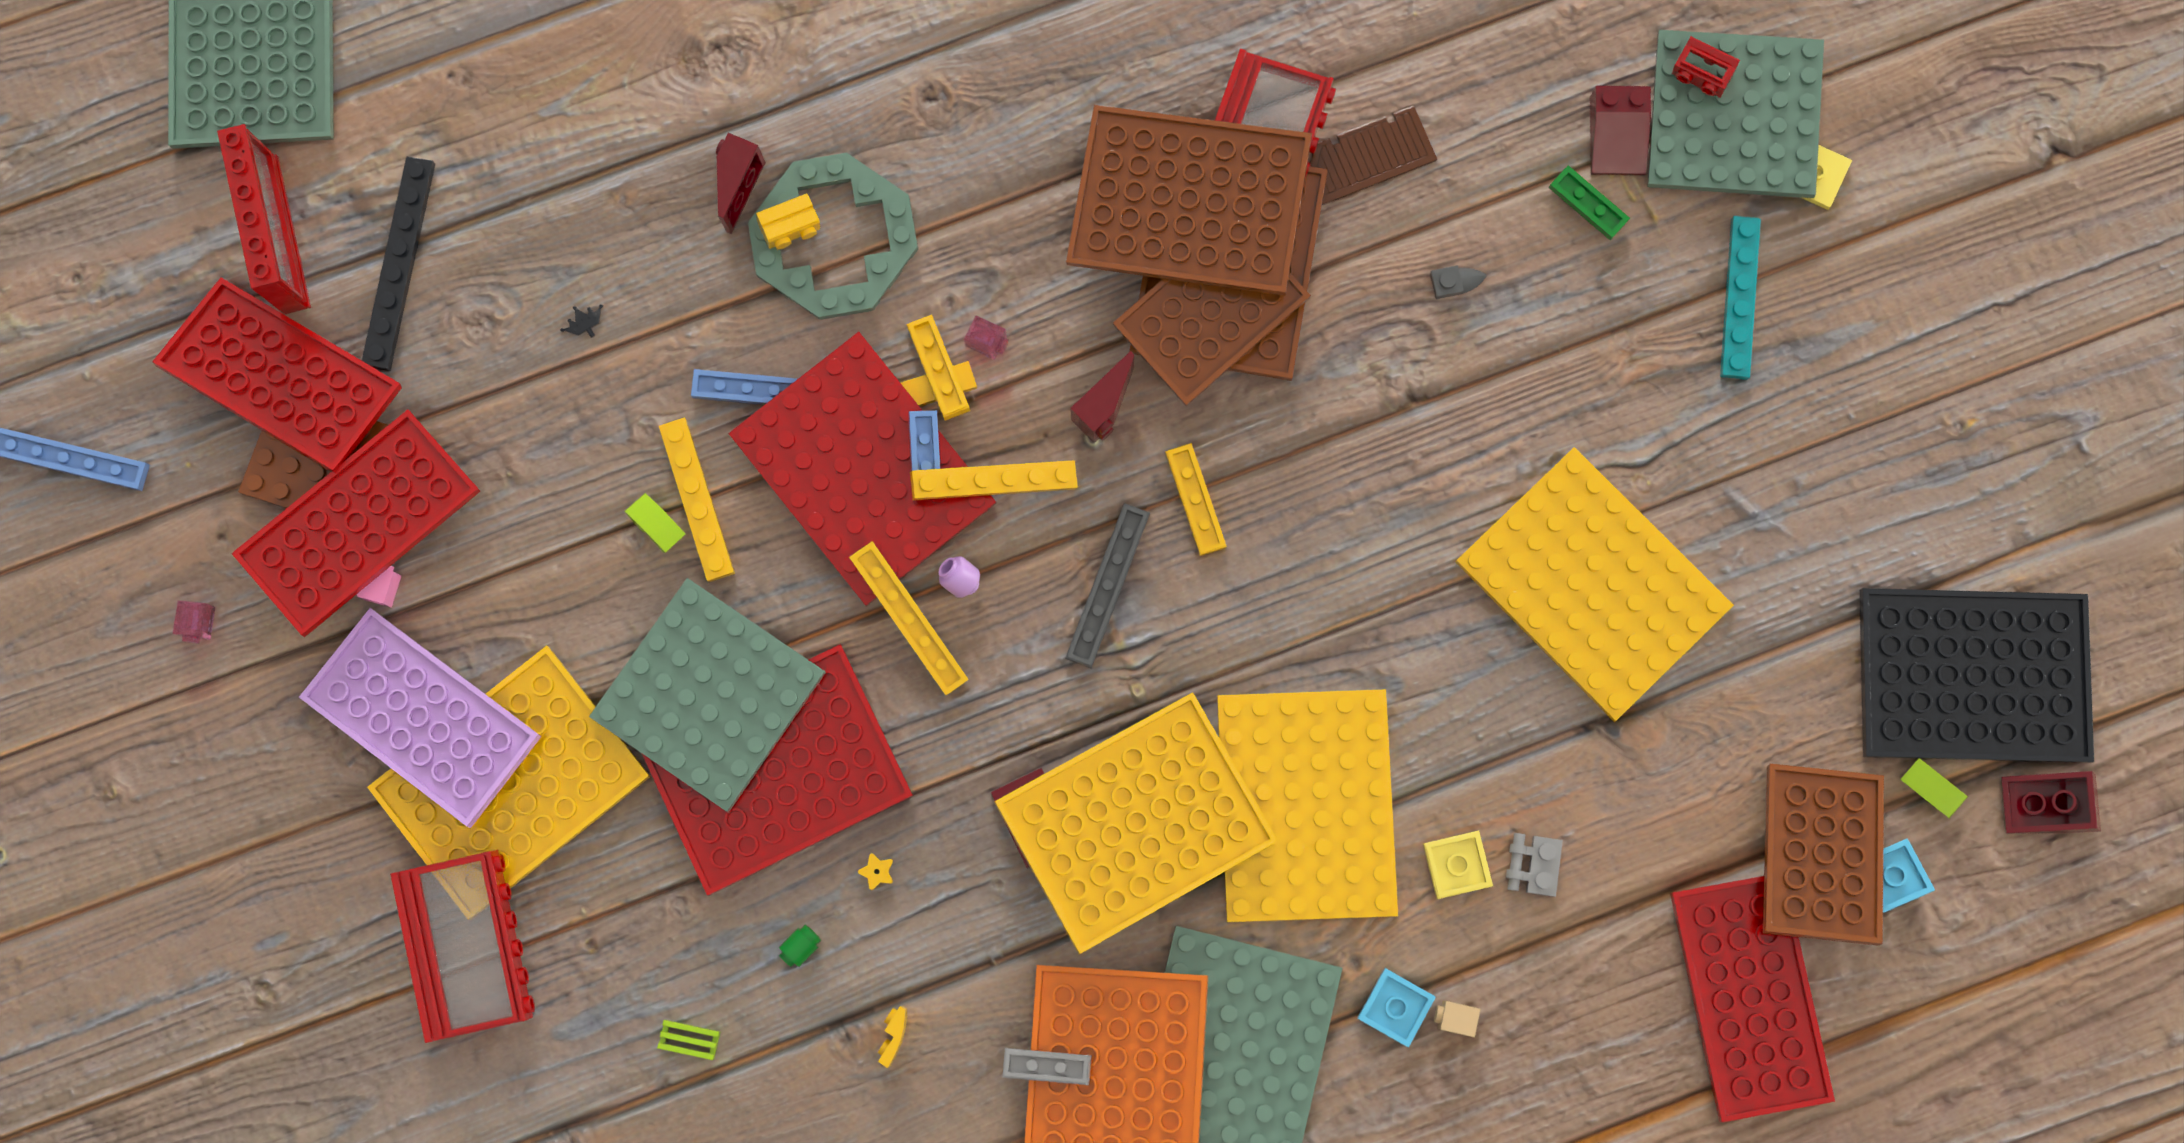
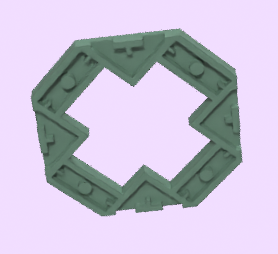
(881, 268)

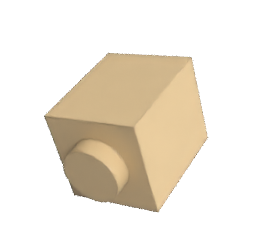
(1457, 1018)

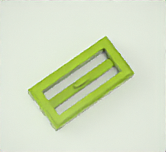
(664, 1035)

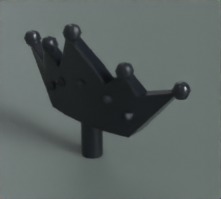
(583, 321)

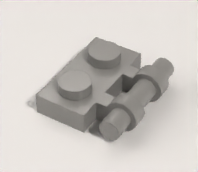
(1543, 865)

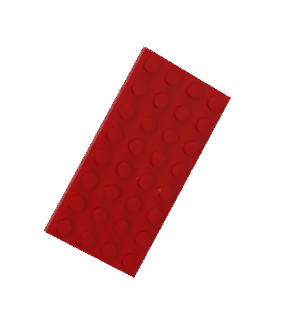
(277, 375)
(355, 523)
(1750, 1003)

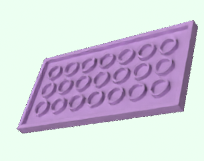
(420, 717)

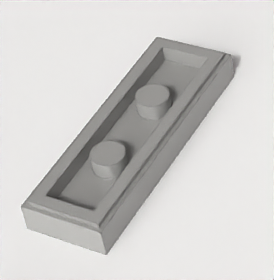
(1047, 1066)

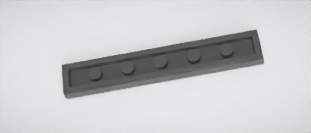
(1107, 585)

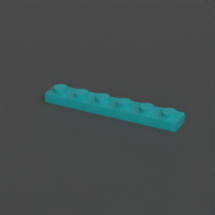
(1740, 297)

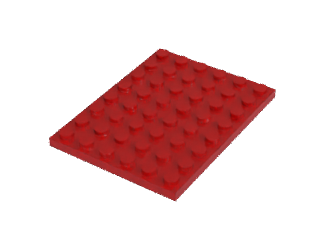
(843, 464)
(814, 783)

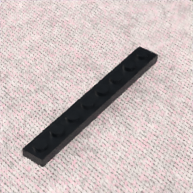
(398, 263)

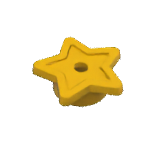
(875, 879)

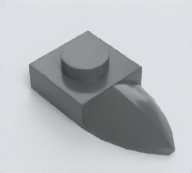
(1455, 281)

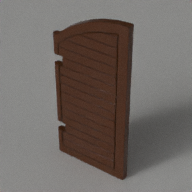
(1373, 154)

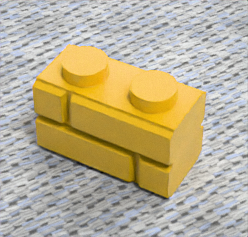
(788, 222)

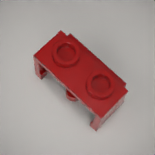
(1704, 80)

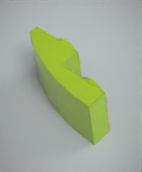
(654, 522)
(1934, 788)

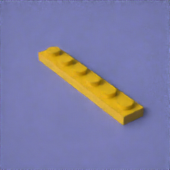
(993, 480)
(696, 500)
(908, 618)

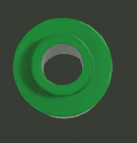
(799, 946)

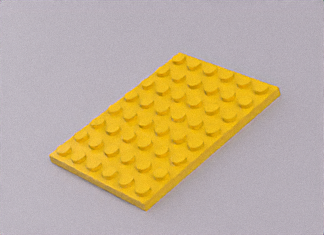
(1594, 584)
(1326, 792)
(551, 797)
(1135, 822)

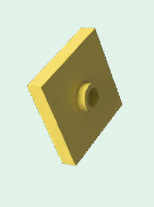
(1830, 174)
(1457, 865)

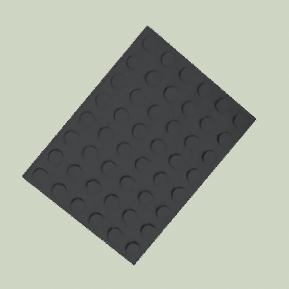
(1976, 675)

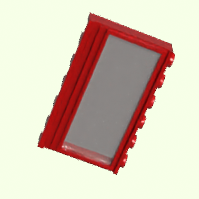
(1276, 96)
(264, 220)
(462, 946)

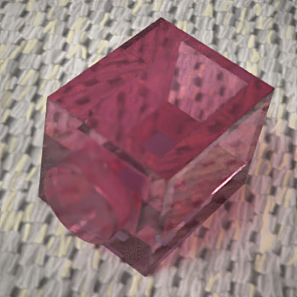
(986, 338)
(193, 621)

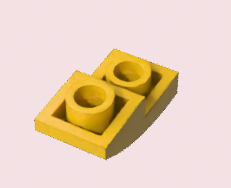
(896, 1027)

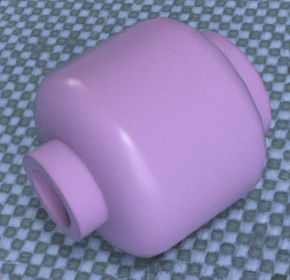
(959, 576)

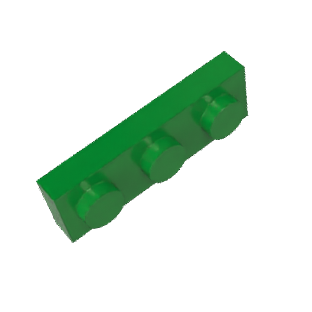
(1589, 202)

